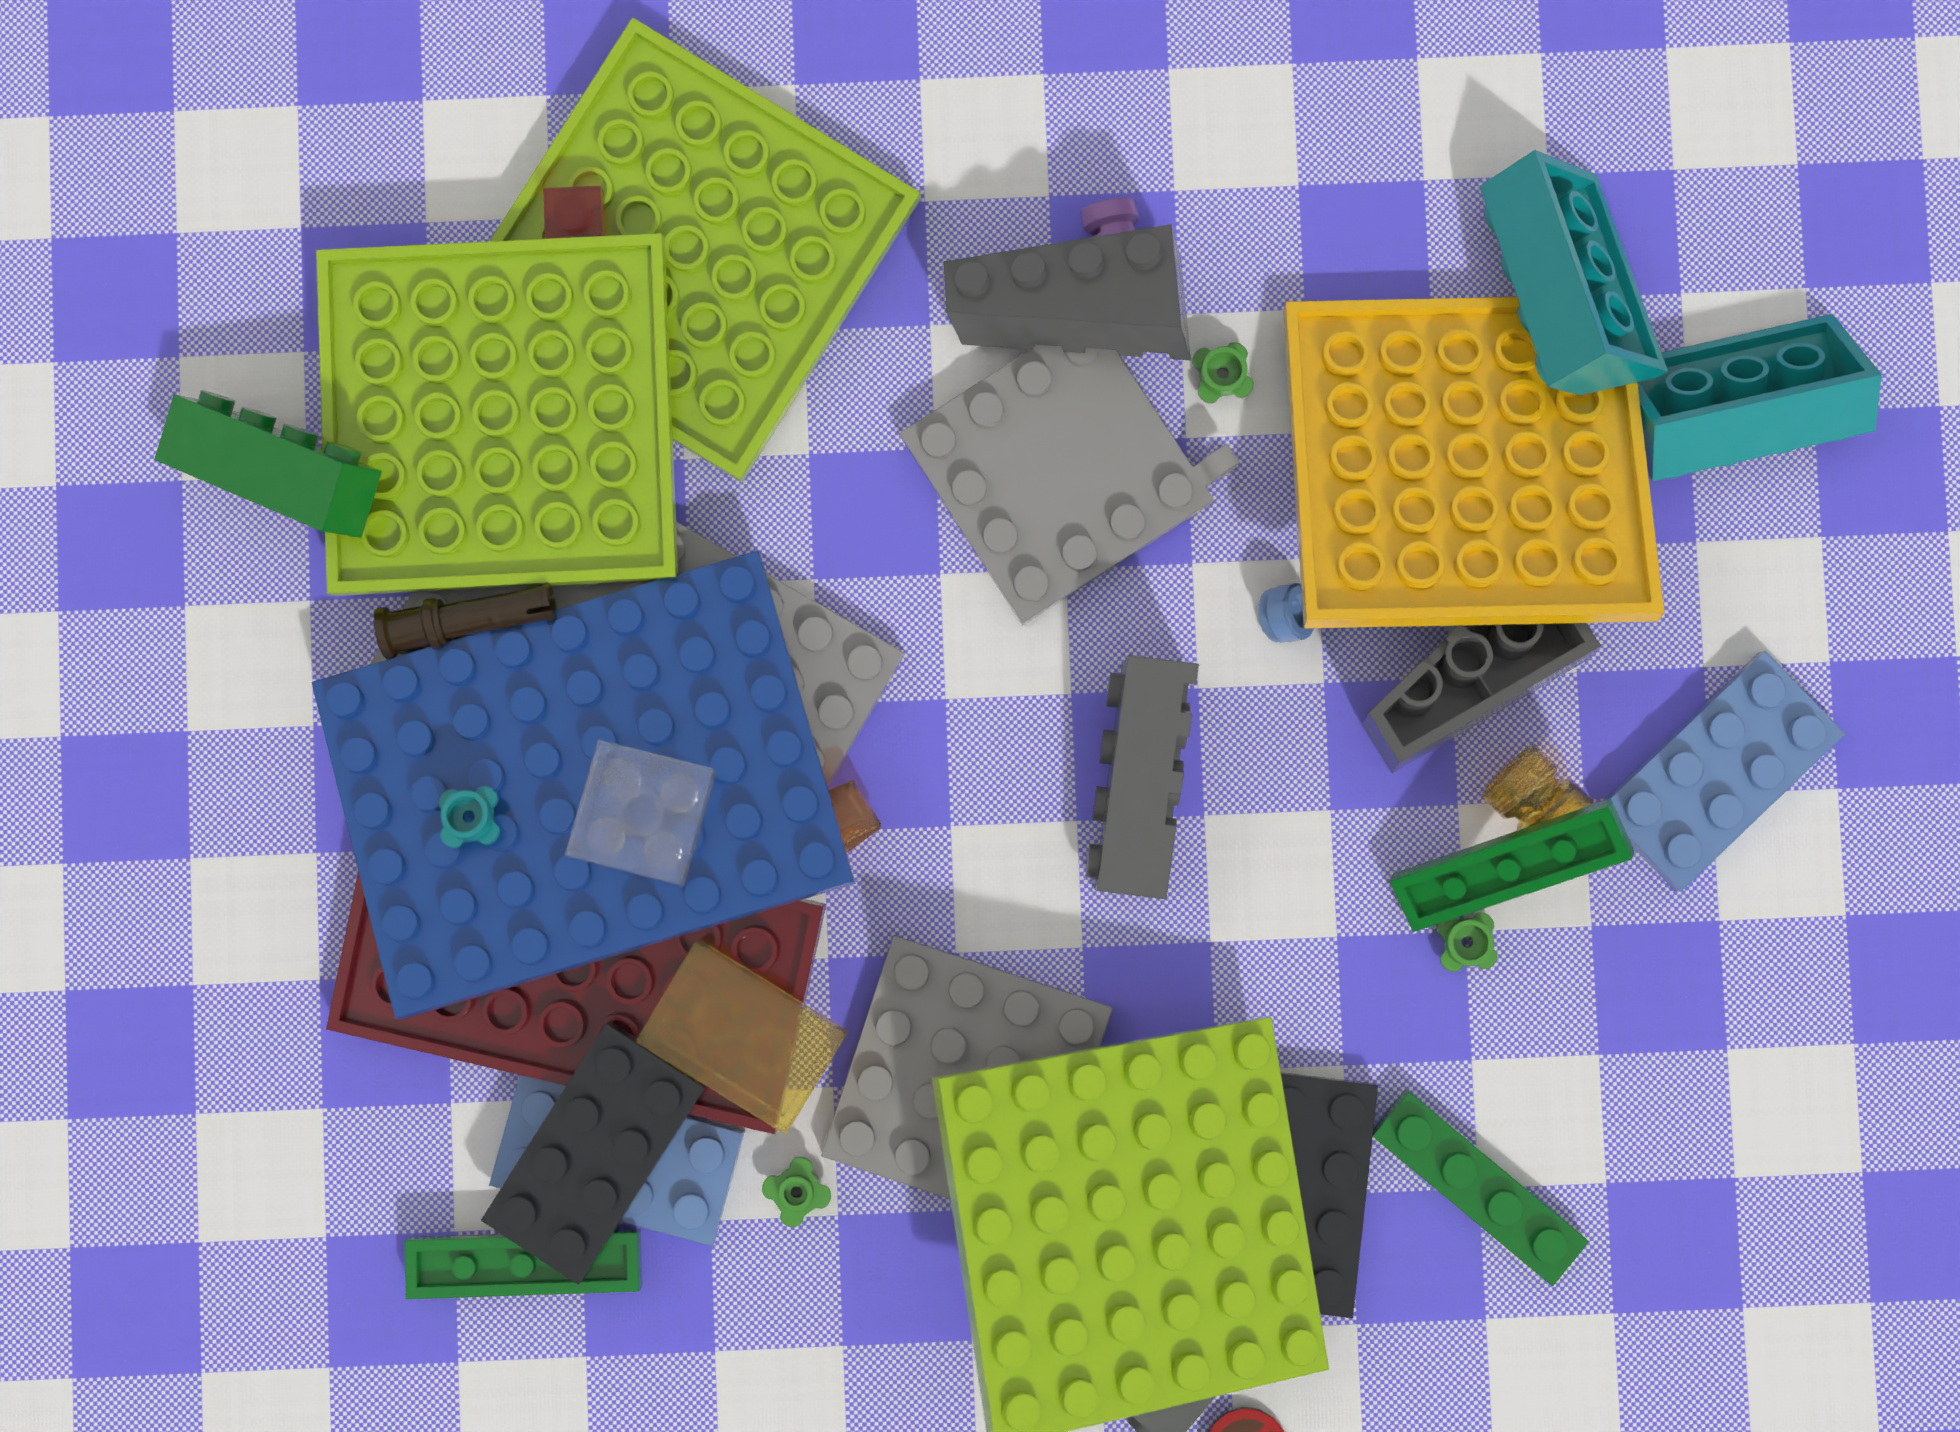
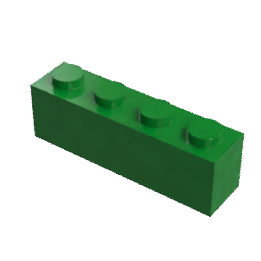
(267, 464)

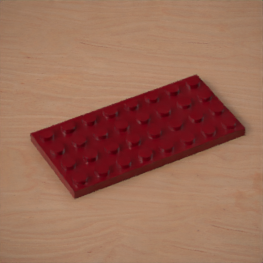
(553, 1021)

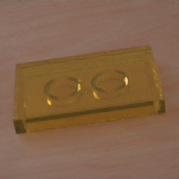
(742, 1036)

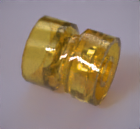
(1531, 790)

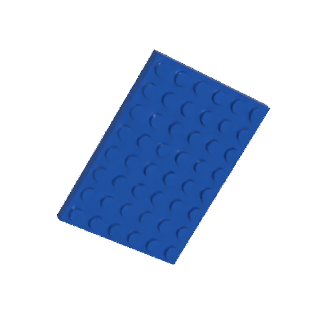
(659, 668)

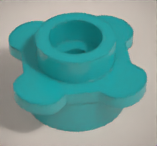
(456, 804)

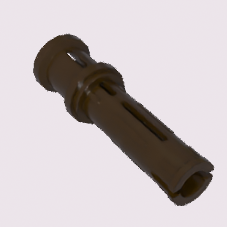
(439, 622)

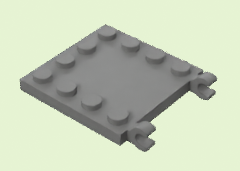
(1059, 472)

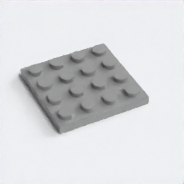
(935, 1020)

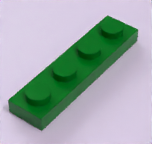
(1512, 865)
(1479, 1187)
(499, 1267)

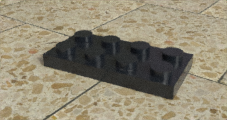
(1332, 1152)
(593, 1153)

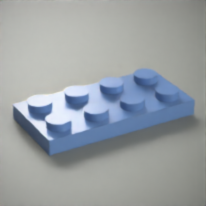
(1722, 770)
(685, 1188)

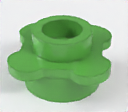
(1234, 361)
(1482, 948)
(797, 1175)

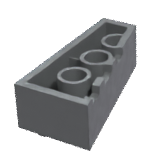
(1076, 295)
(1470, 680)
(1142, 776)

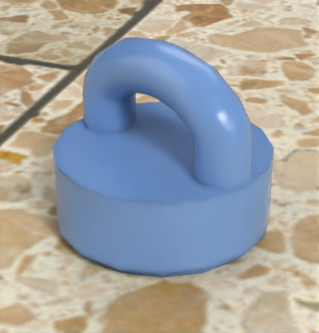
(1282, 614)

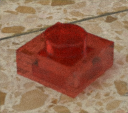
(574, 212)

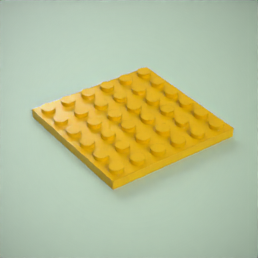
(1453, 476)

